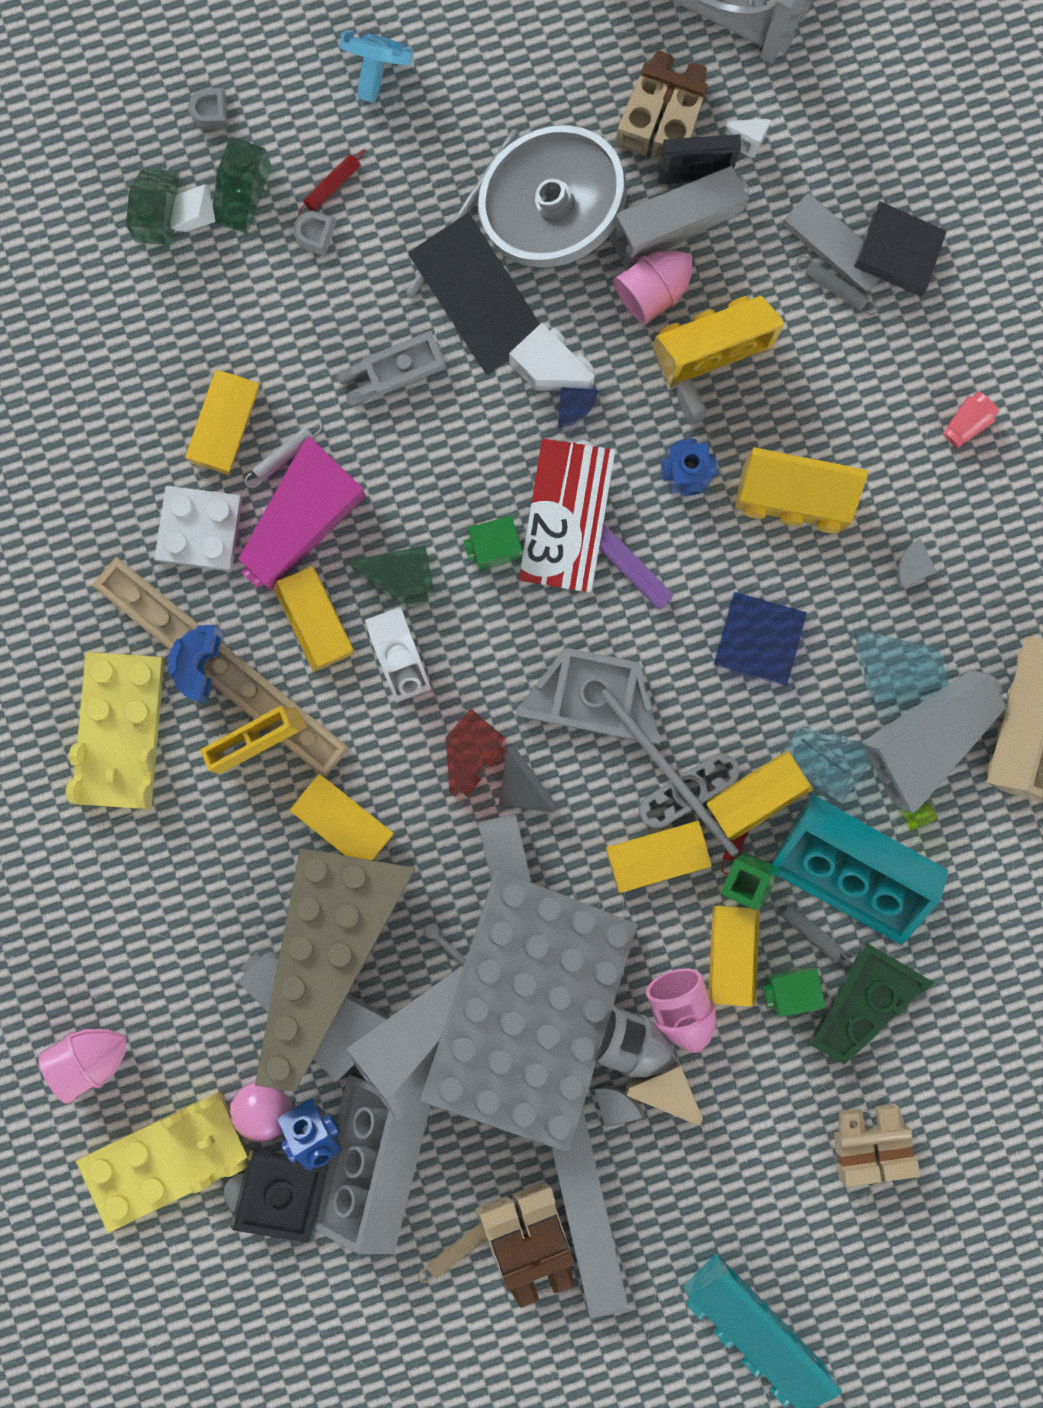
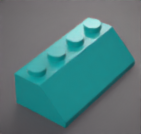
(859, 870)
(760, 1335)

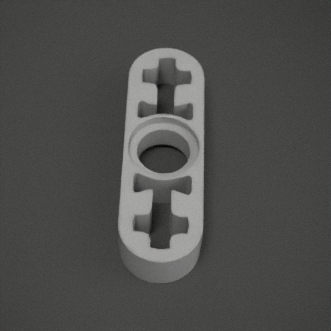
(707, 767)

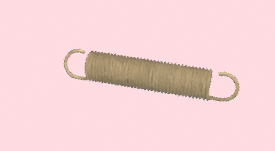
(455, 1252)

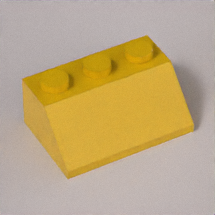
(717, 339)
(799, 490)

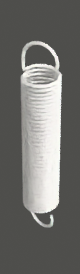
(281, 455)

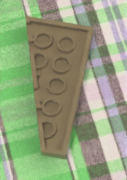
(328, 934)

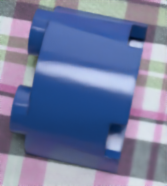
(188, 661)

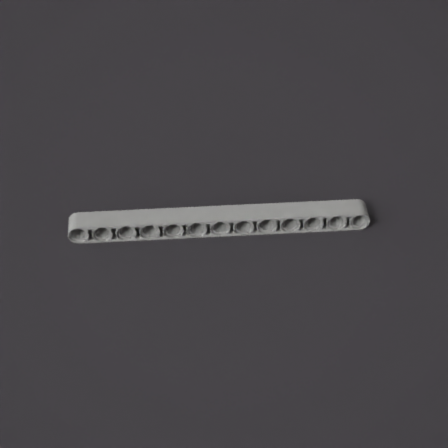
(576, 1168)

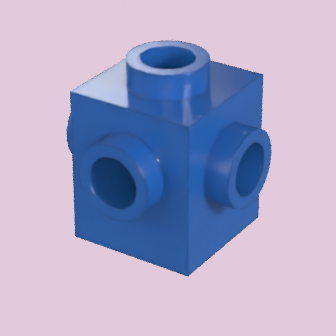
(687, 480)
(310, 1135)

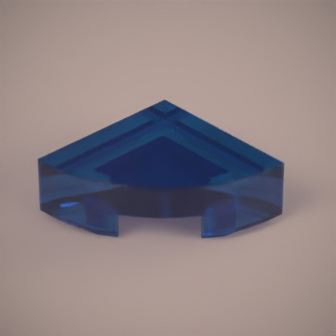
(575, 404)

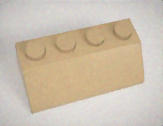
(1019, 748)

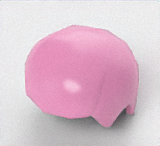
(257, 1112)

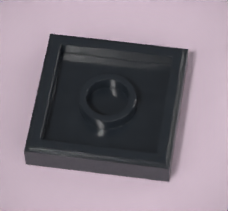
(696, 157)
(900, 248)
(278, 1197)

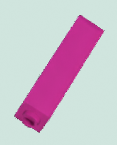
(300, 515)

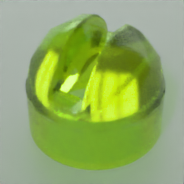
(921, 817)

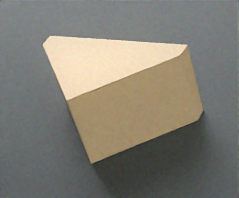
(667, 1092)

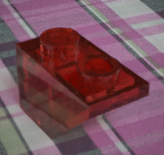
(469, 749)

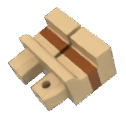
(876, 1151)

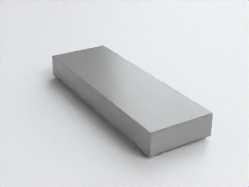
(829, 240)

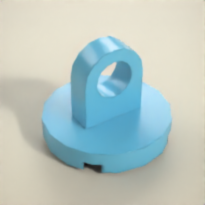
(375, 52)

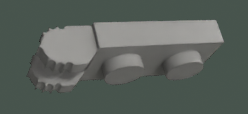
(394, 367)

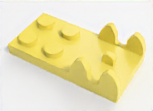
(117, 731)
(164, 1161)

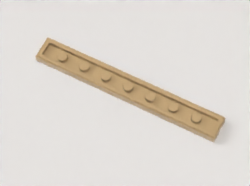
(228, 671)

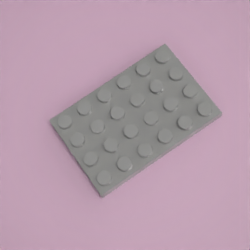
(530, 1012)

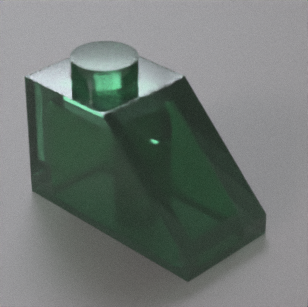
(240, 184)
(151, 206)
(399, 574)

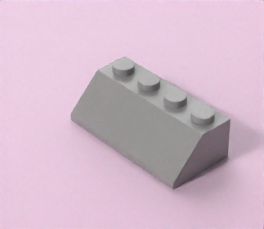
(373, 1174)

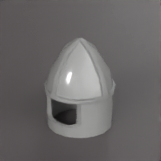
(634, 1046)

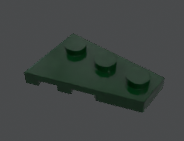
(865, 1002)

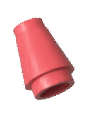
(971, 419)

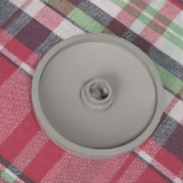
(552, 196)

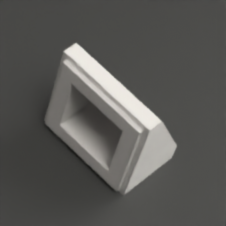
(751, 133)
(192, 209)

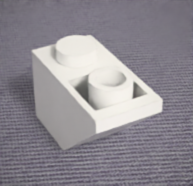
(548, 363)
(397, 654)

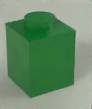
(493, 543)
(750, 881)
(793, 992)

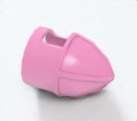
(654, 283)
(683, 1008)
(81, 1062)

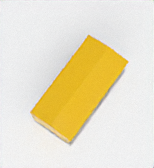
(222, 422)
(313, 619)
(213, 753)
(759, 795)
(341, 820)
(658, 856)
(734, 955)

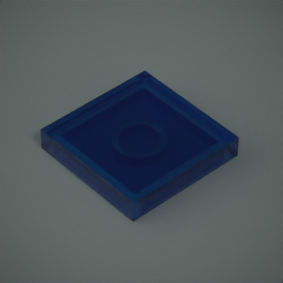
(759, 638)

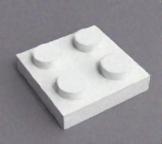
(198, 528)

